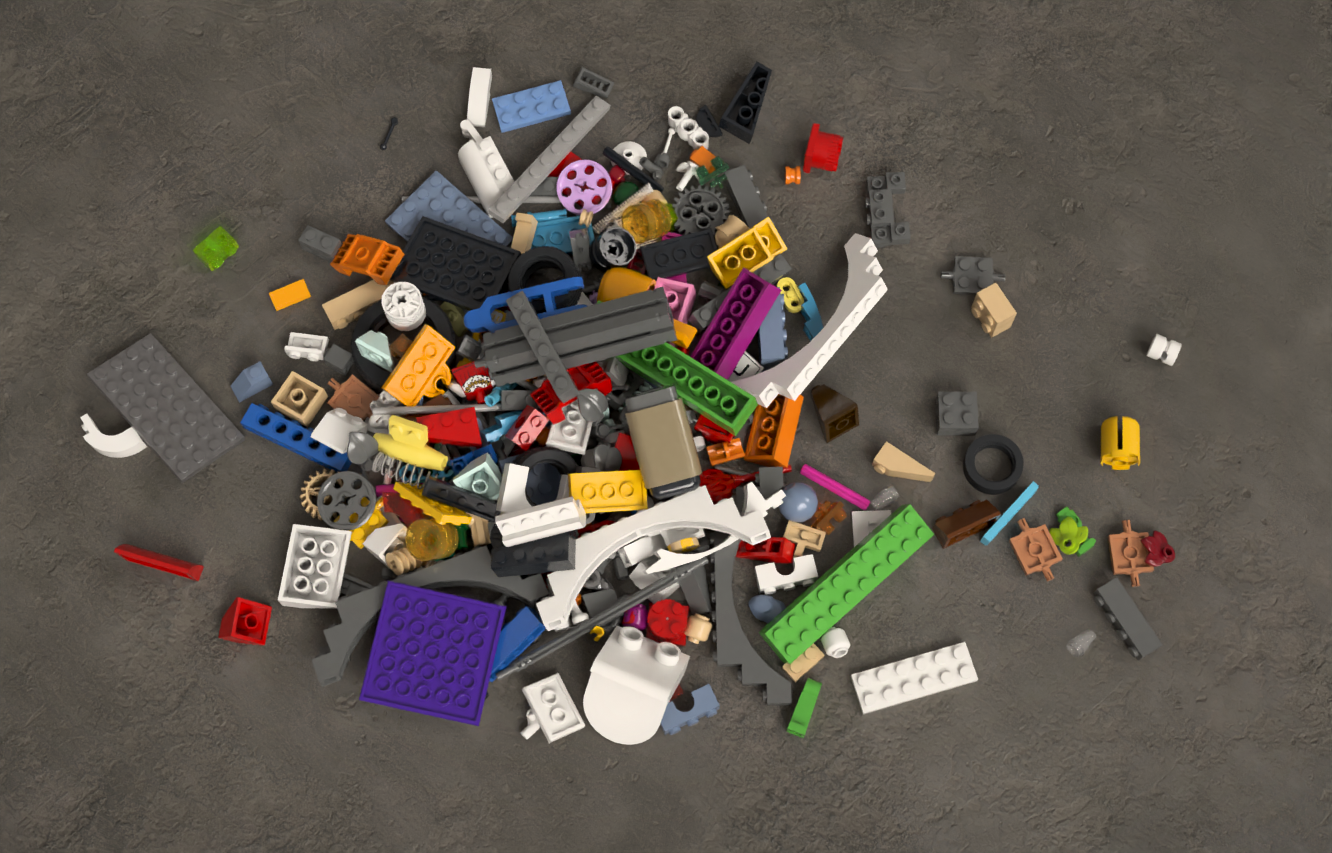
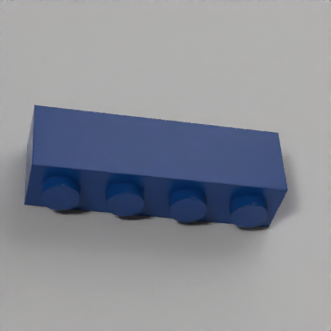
(516, 638)

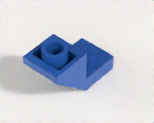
(462, 461)

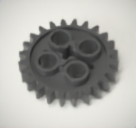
(699, 212)

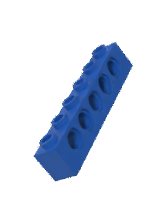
(253, 421)

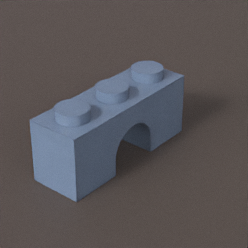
(704, 705)

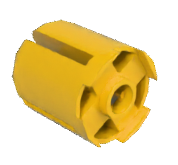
(1130, 450)

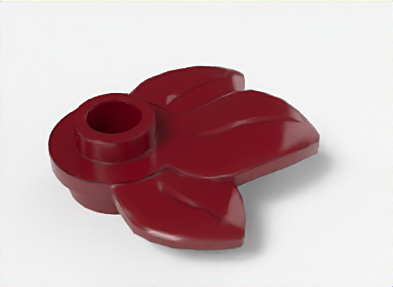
(1158, 547)

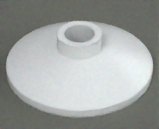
(631, 148)

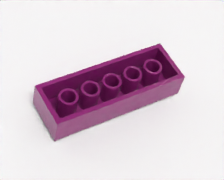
(735, 323)

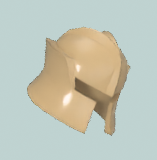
(729, 230)

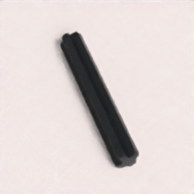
(631, 169)

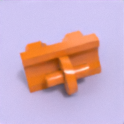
(725, 452)

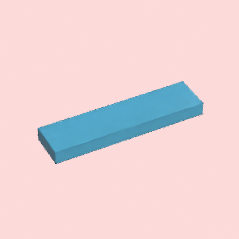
(1009, 514)

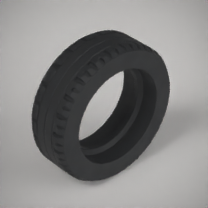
(376, 320)

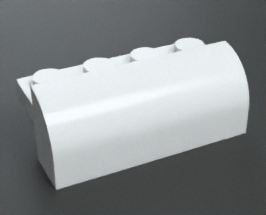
(485, 171)
(541, 521)

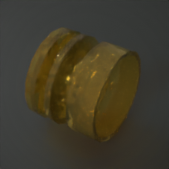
(647, 220)
(431, 540)

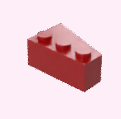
(453, 427)

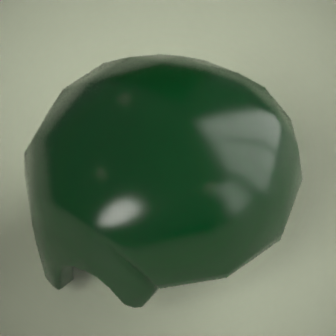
(623, 192)

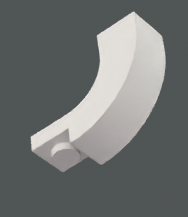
(114, 446)

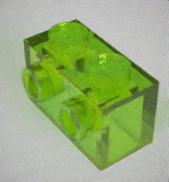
(216, 248)

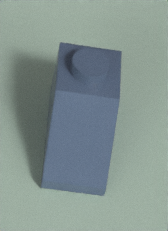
(251, 382)

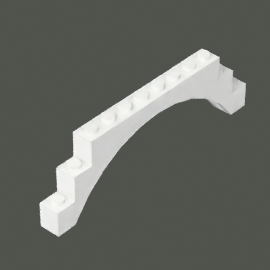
(860, 295)
(683, 510)

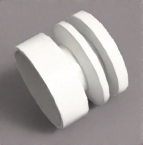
(409, 312)

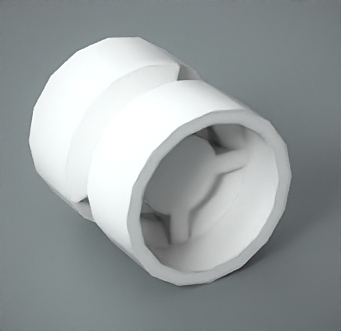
(1164, 350)

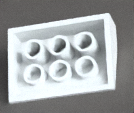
(314, 567)

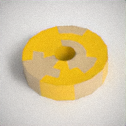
(684, 545)

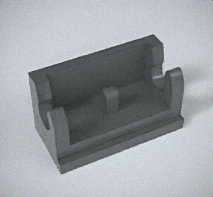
(580, 248)
(616, 397)

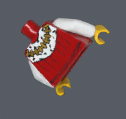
(471, 382)

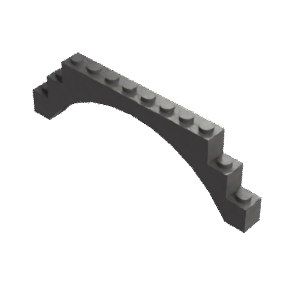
(363, 609)
(732, 643)

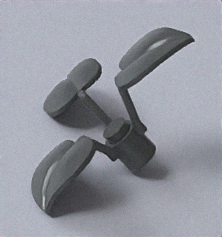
(591, 407)
(359, 451)

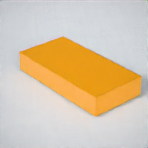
(290, 294)

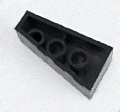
(536, 556)

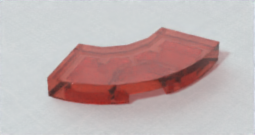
(401, 507)

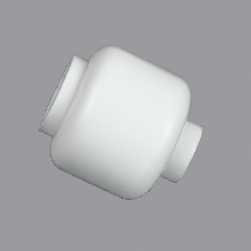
(835, 642)

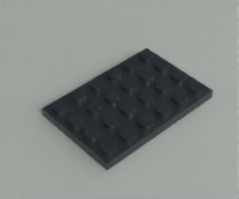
(454, 264)

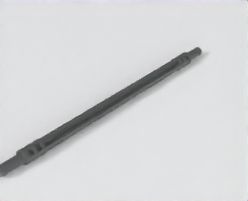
(601, 618)

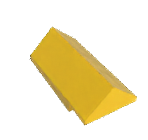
(748, 250)

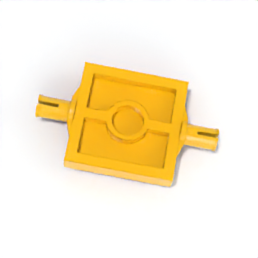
(376, 521)

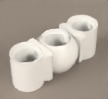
(684, 123)

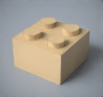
(993, 310)
(299, 399)

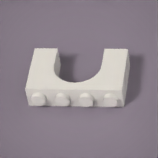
(513, 485)
(643, 547)

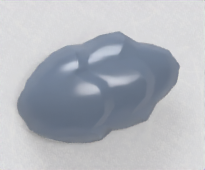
(765, 607)

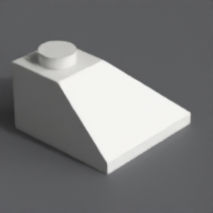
(386, 540)

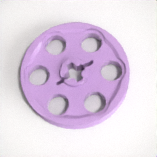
(580, 180)

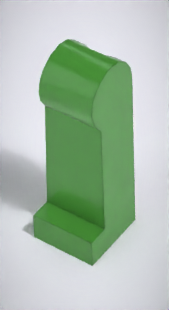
(804, 708)

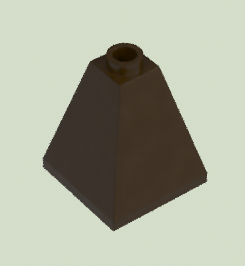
(834, 411)

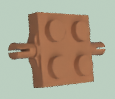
(353, 397)
(1035, 549)
(1129, 553)

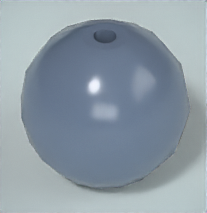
(799, 502)

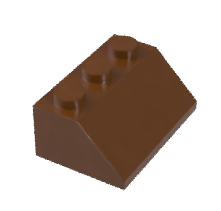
(965, 522)

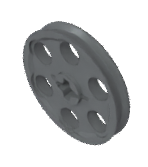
(354, 503)

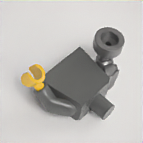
(600, 600)

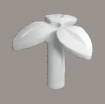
(690, 169)

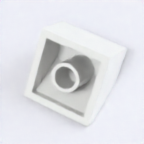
(335, 429)
(643, 580)

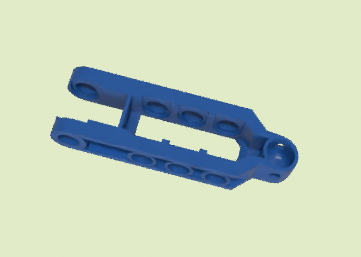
(481, 321)

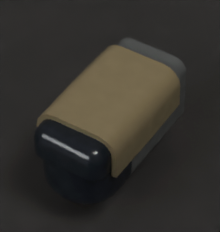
(663, 442)

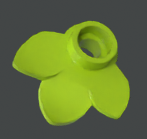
(1067, 533)

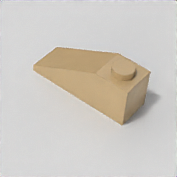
(898, 464)

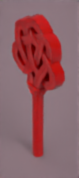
(722, 485)

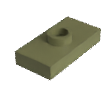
(456, 317)

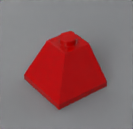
(245, 622)

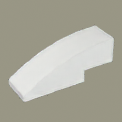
(479, 96)

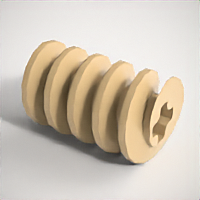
(401, 561)

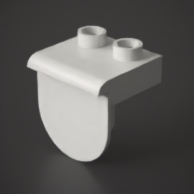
(632, 685)

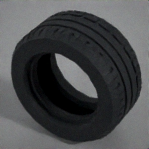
(538, 259)
(553, 456)

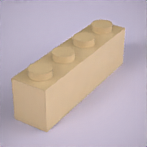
(353, 303)

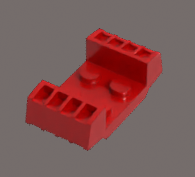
(585, 377)

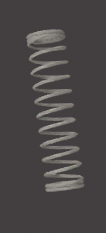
(382, 459)

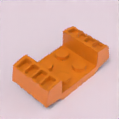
(367, 257)

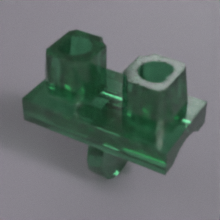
(704, 176)

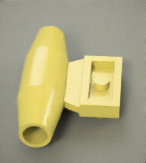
(408, 444)

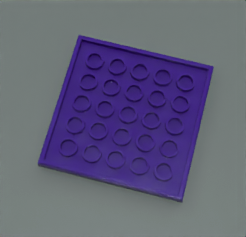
(433, 653)

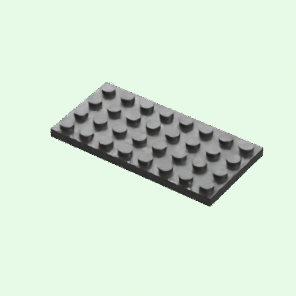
(166, 407)

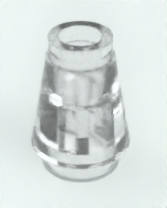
(885, 497)
(1079, 644)

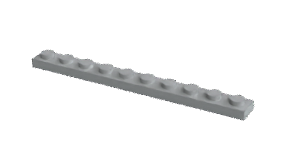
(549, 159)

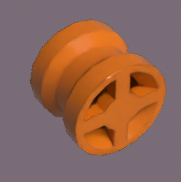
(792, 175)

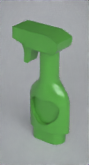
(1088, 543)

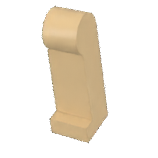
(524, 232)

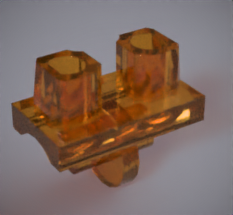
(834, 510)

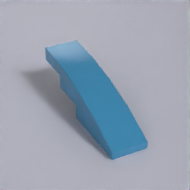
(810, 313)

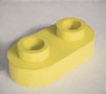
(792, 295)

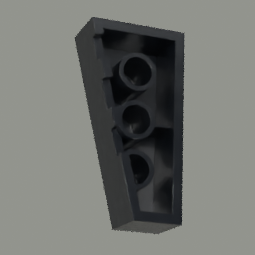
(745, 107)

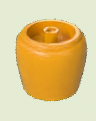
(623, 282)

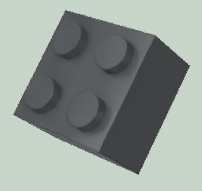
(956, 413)

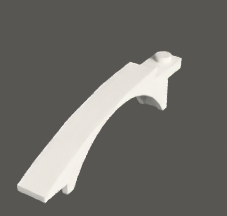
(752, 502)

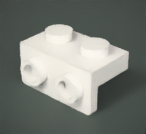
(306, 346)

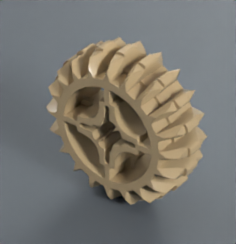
(312, 489)

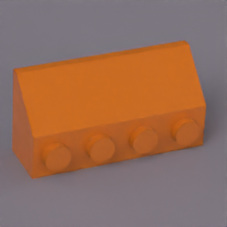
(773, 432)

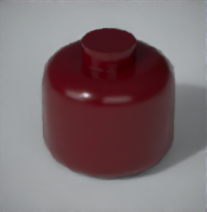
(617, 174)

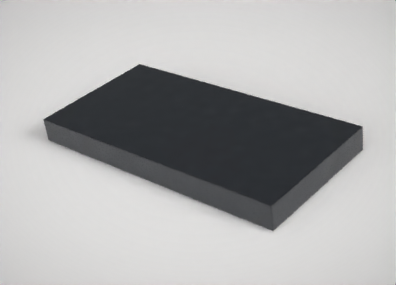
(678, 254)

